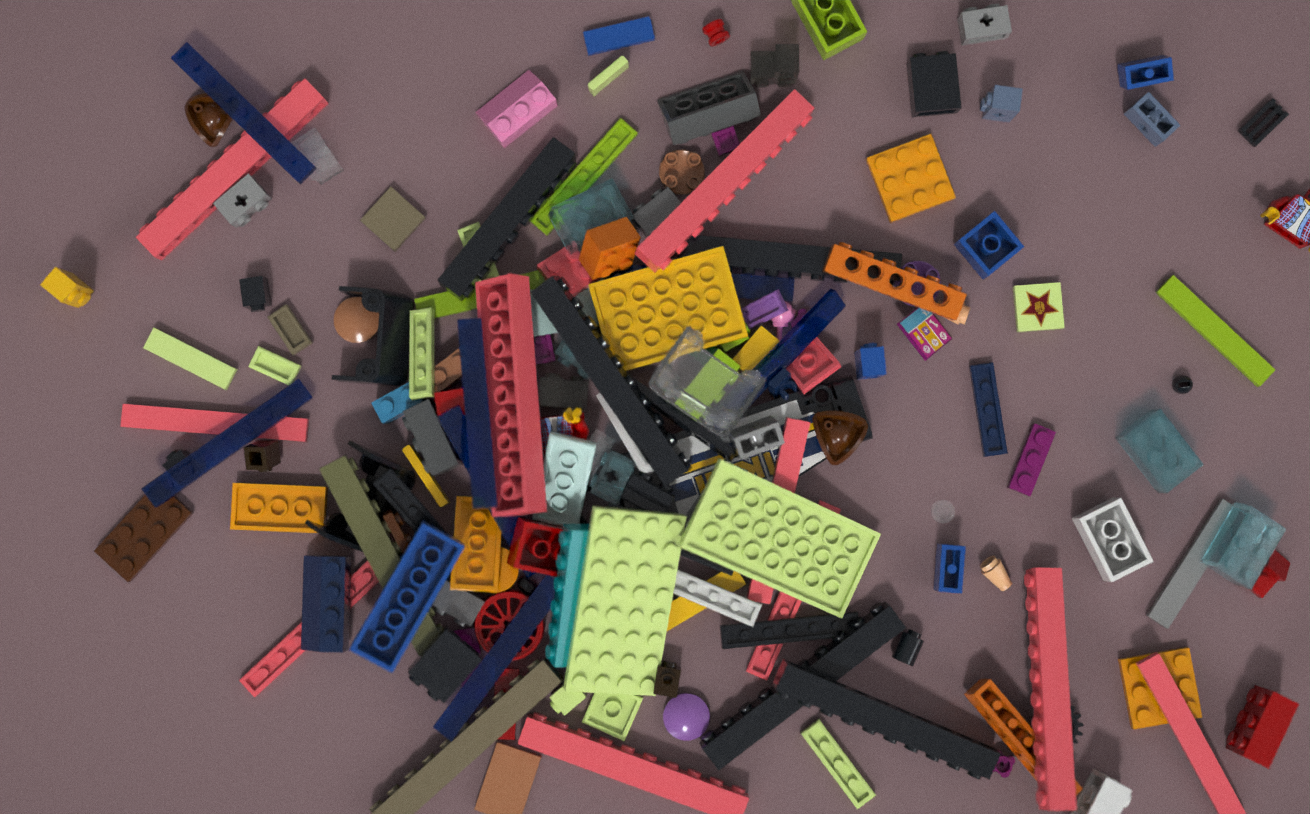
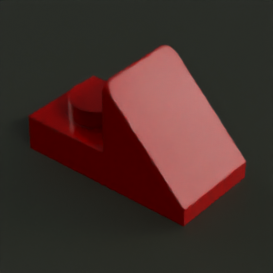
(1274, 571)

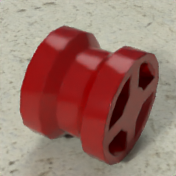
(716, 32)

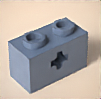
(1001, 103)
(1152, 119)

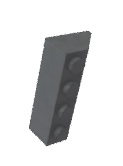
(709, 107)

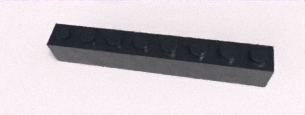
(507, 219)

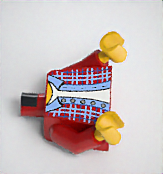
(1290, 218)
(569, 424)

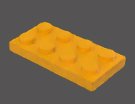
(277, 507)
(479, 561)

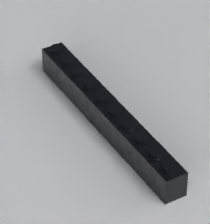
(781, 258)
(611, 379)
(833, 661)
(885, 719)

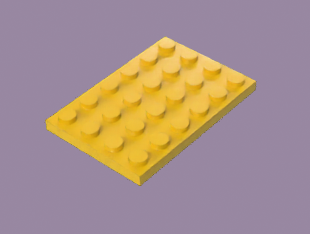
(649, 310)

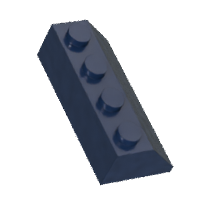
(326, 603)

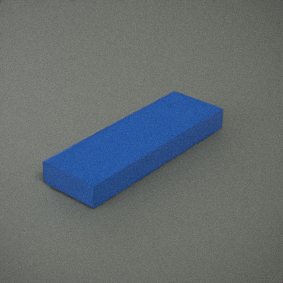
(619, 36)

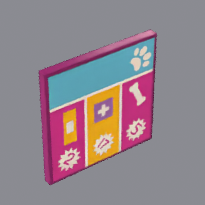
(924, 332)

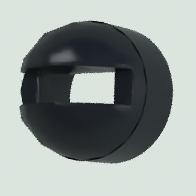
(1185, 389)

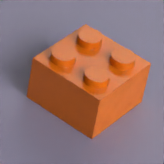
(609, 248)

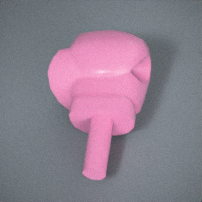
(783, 319)

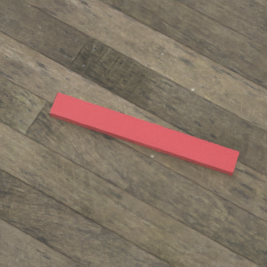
(204, 422)
(785, 476)
(785, 606)
(290, 647)
(1189, 735)

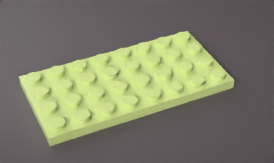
(779, 538)
(624, 601)

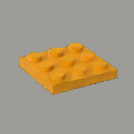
(910, 178)
(1140, 702)

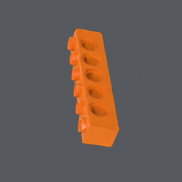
(948, 308)
(1006, 722)

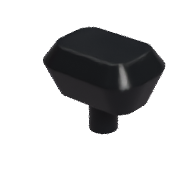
(526, 585)

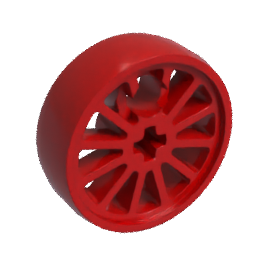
(487, 642)

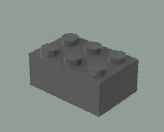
(431, 438)

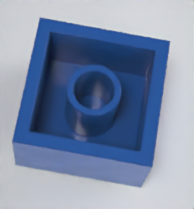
(988, 245)

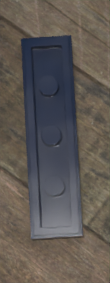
(988, 409)

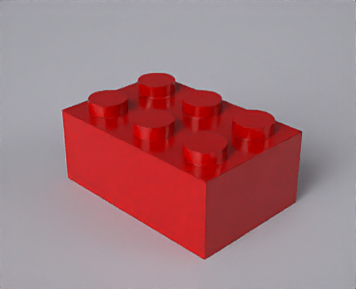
(535, 547)
(1261, 725)

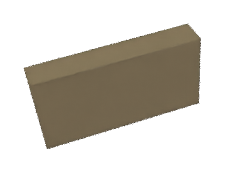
(290, 329)

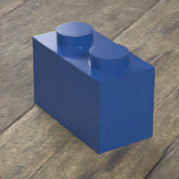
(1145, 72)
(870, 361)
(949, 568)

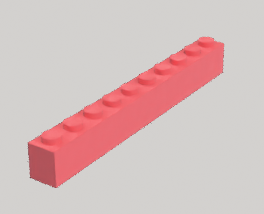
(239, 159)
(725, 181)
(1050, 689)
(630, 767)

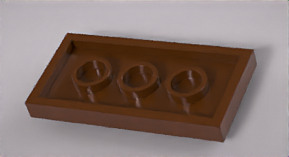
(142, 535)

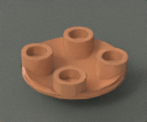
(681, 171)
(354, 321)

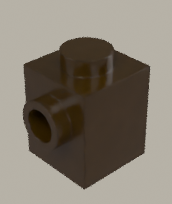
(262, 455)
(667, 679)

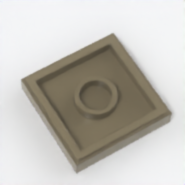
(393, 219)

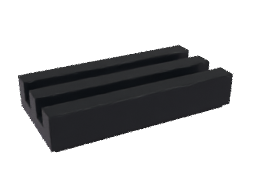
(1277, 109)

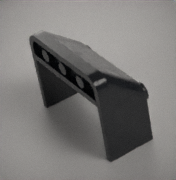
(393, 338)
(374, 465)

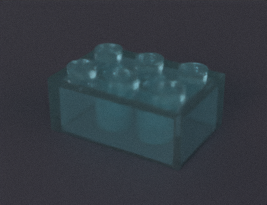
(586, 211)
(1159, 451)
(1243, 545)

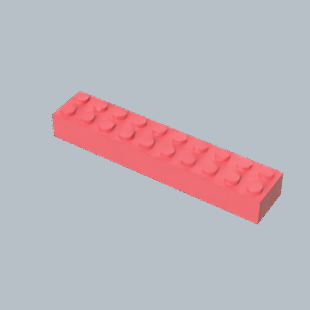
(512, 394)

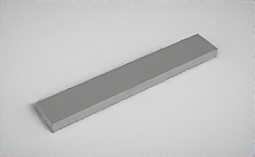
(1188, 570)

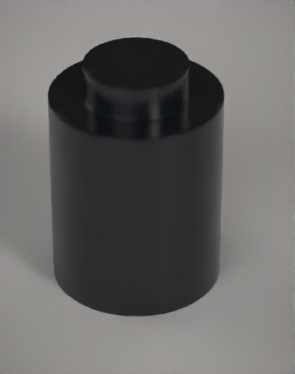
(908, 647)

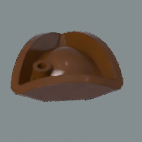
(207, 118)
(839, 434)

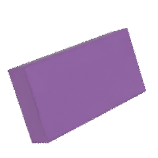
(764, 309)

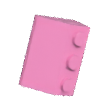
(517, 108)

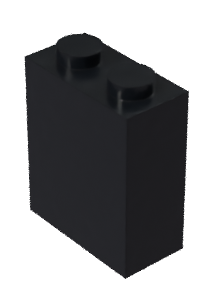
(933, 84)
(444, 665)

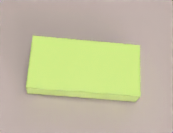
(608, 75)
(274, 366)

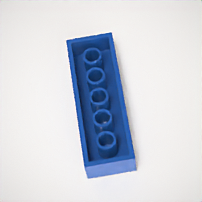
(407, 596)

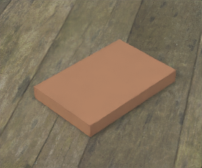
(507, 780)

